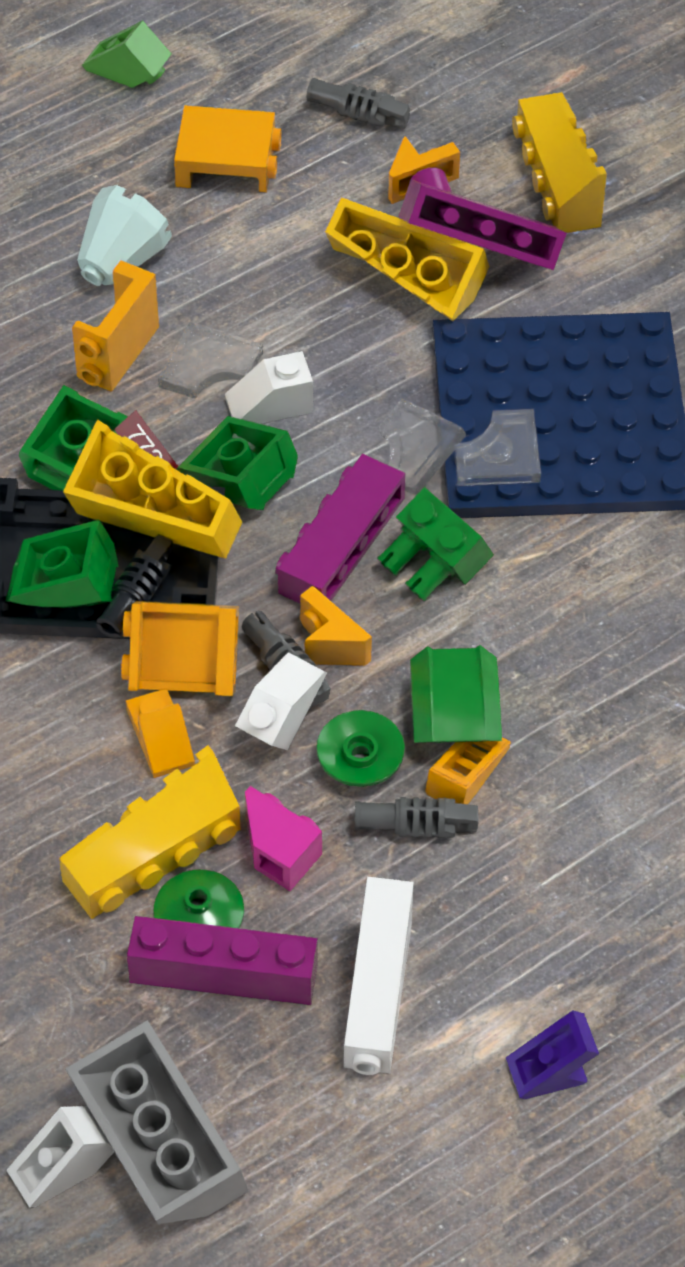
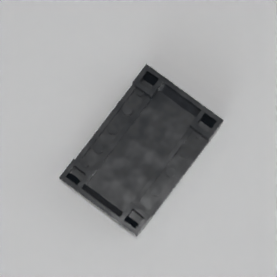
(39, 512)

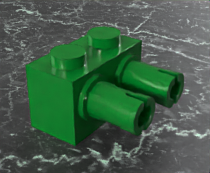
(447, 538)

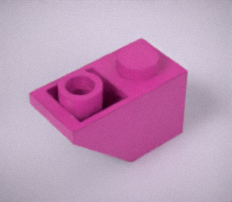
(280, 840)

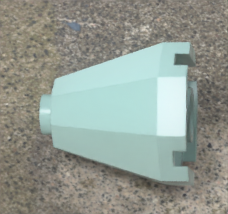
(120, 231)

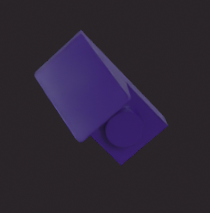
(553, 1057)

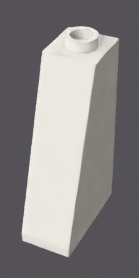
(378, 975)

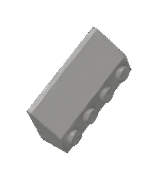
(157, 1127)

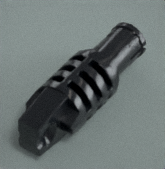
(136, 583)

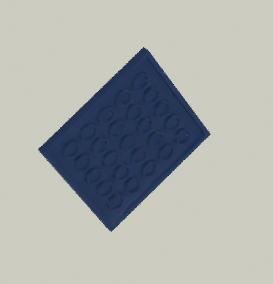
(600, 402)

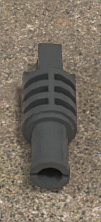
(360, 103)
(276, 645)
(418, 817)

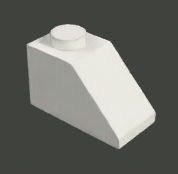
(273, 390)
(281, 701)
(60, 1155)

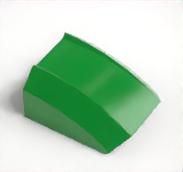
(61, 436)
(244, 459)
(65, 568)
(455, 695)

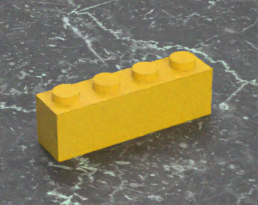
(560, 162)
(424, 262)
(147, 495)
(153, 837)

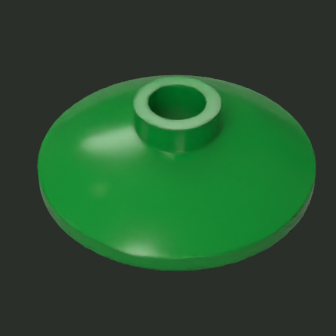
(360, 734)
(223, 899)

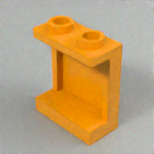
(226, 144)
(110, 349)
(181, 647)

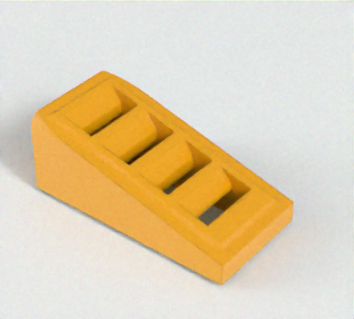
(448, 783)

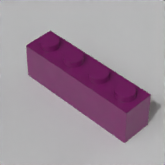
(482, 224)
(342, 529)
(222, 960)

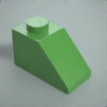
(129, 56)

